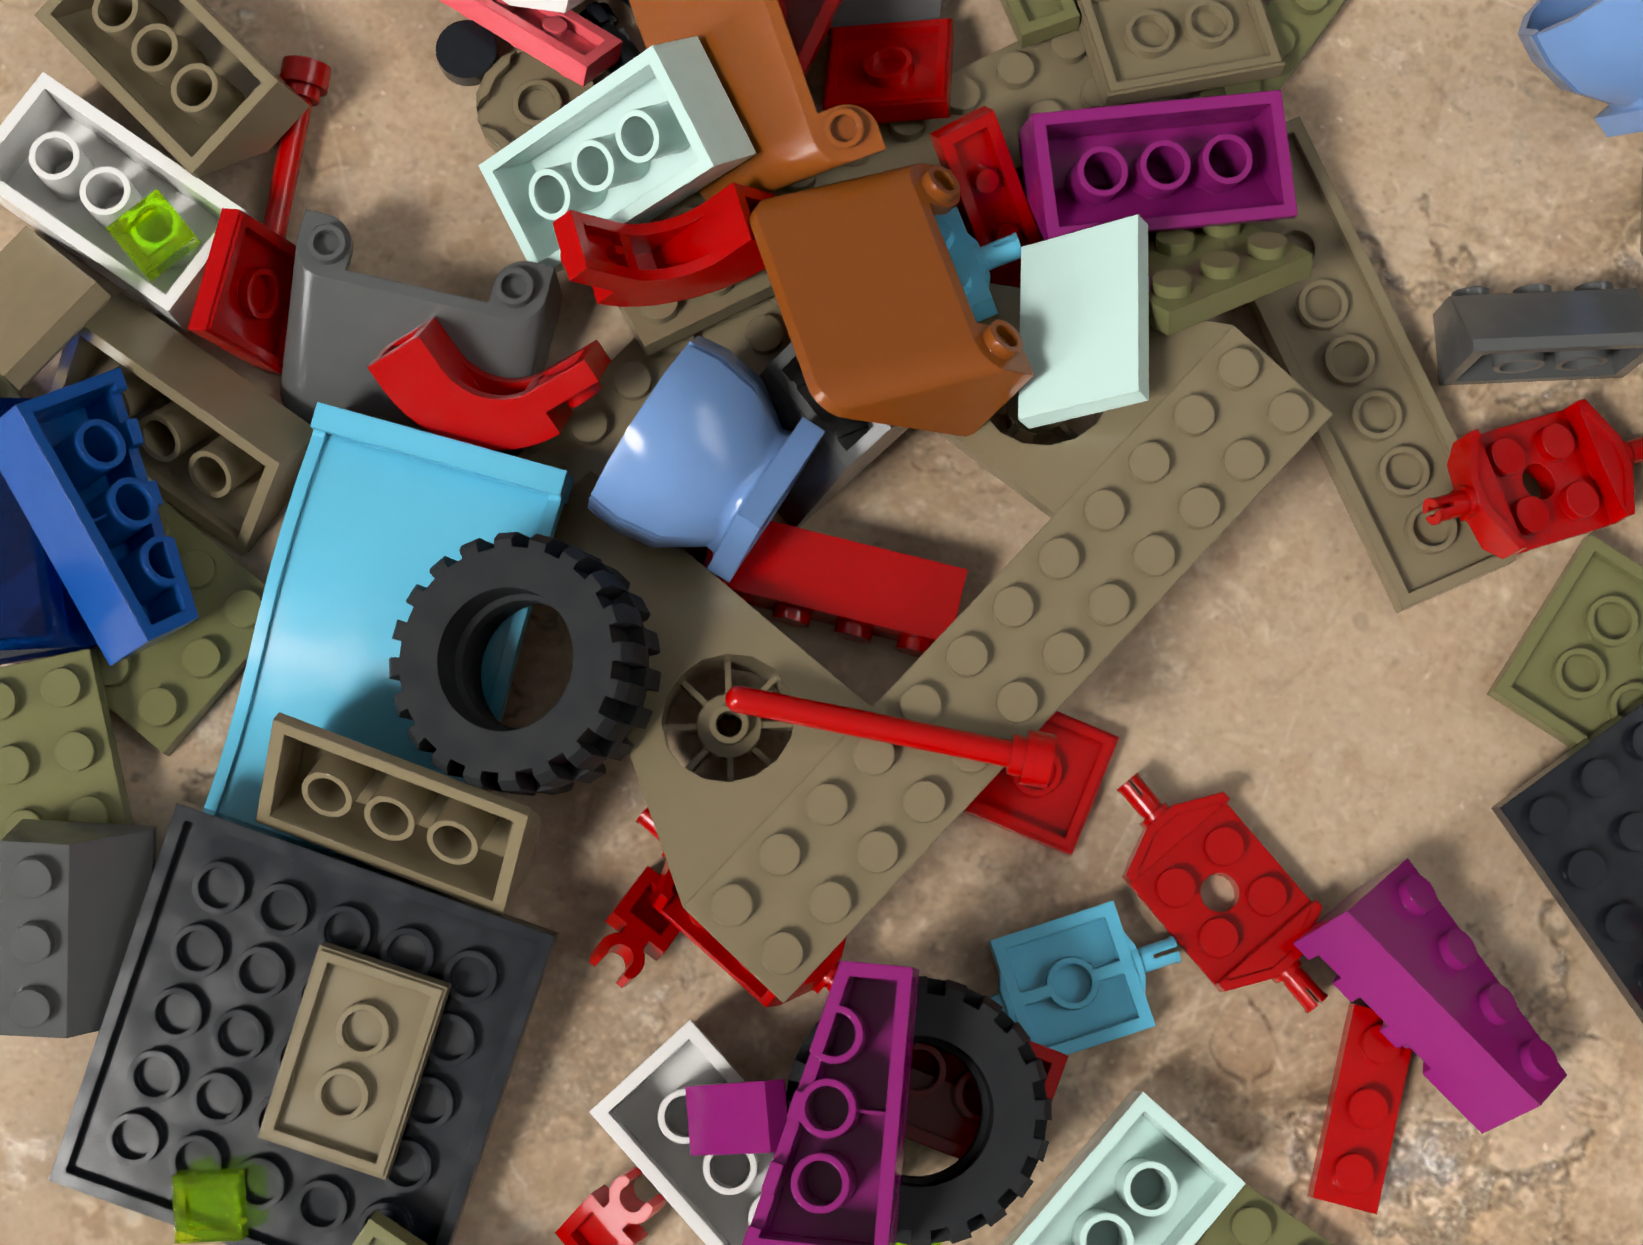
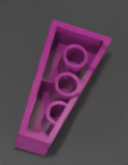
(1435, 996)
(847, 1120)

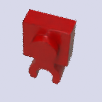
(638, 928)
(611, 1215)

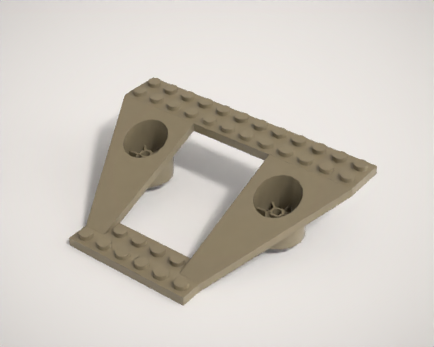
(829, 827)

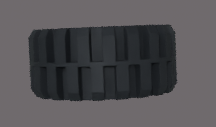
(446, 649)
(1011, 1120)

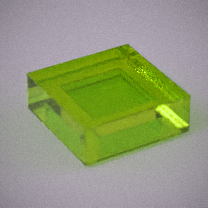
(153, 235)
(209, 1205)

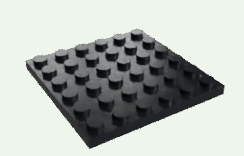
(211, 1009)

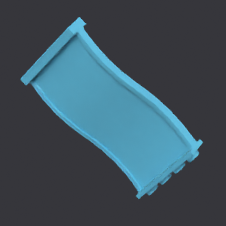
(355, 540)

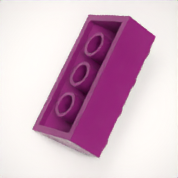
(1163, 160)

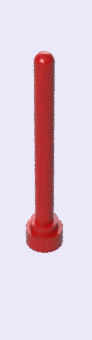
(310, 81)
(1023, 756)

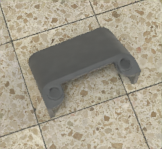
(348, 317)

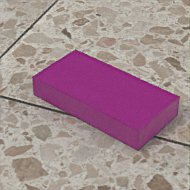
(736, 1117)

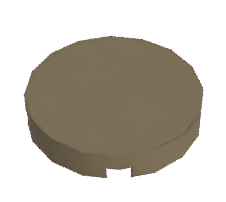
(520, 95)

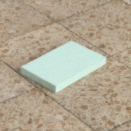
(1085, 322)

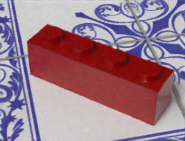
(849, 587)

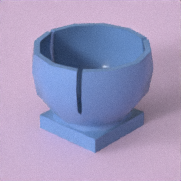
(1592, 52)
(703, 460)

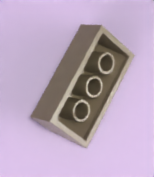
(180, 76)
(207, 432)
(396, 815)

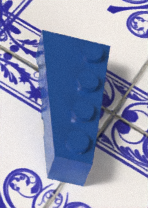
(96, 513)

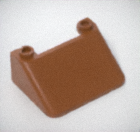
(766, 88)
(882, 305)

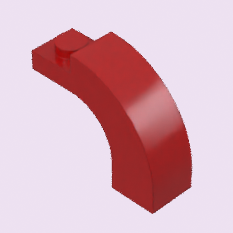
(666, 257)
(461, 402)

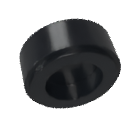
(466, 52)

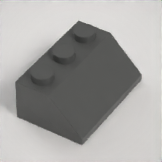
(1538, 334)
(67, 920)

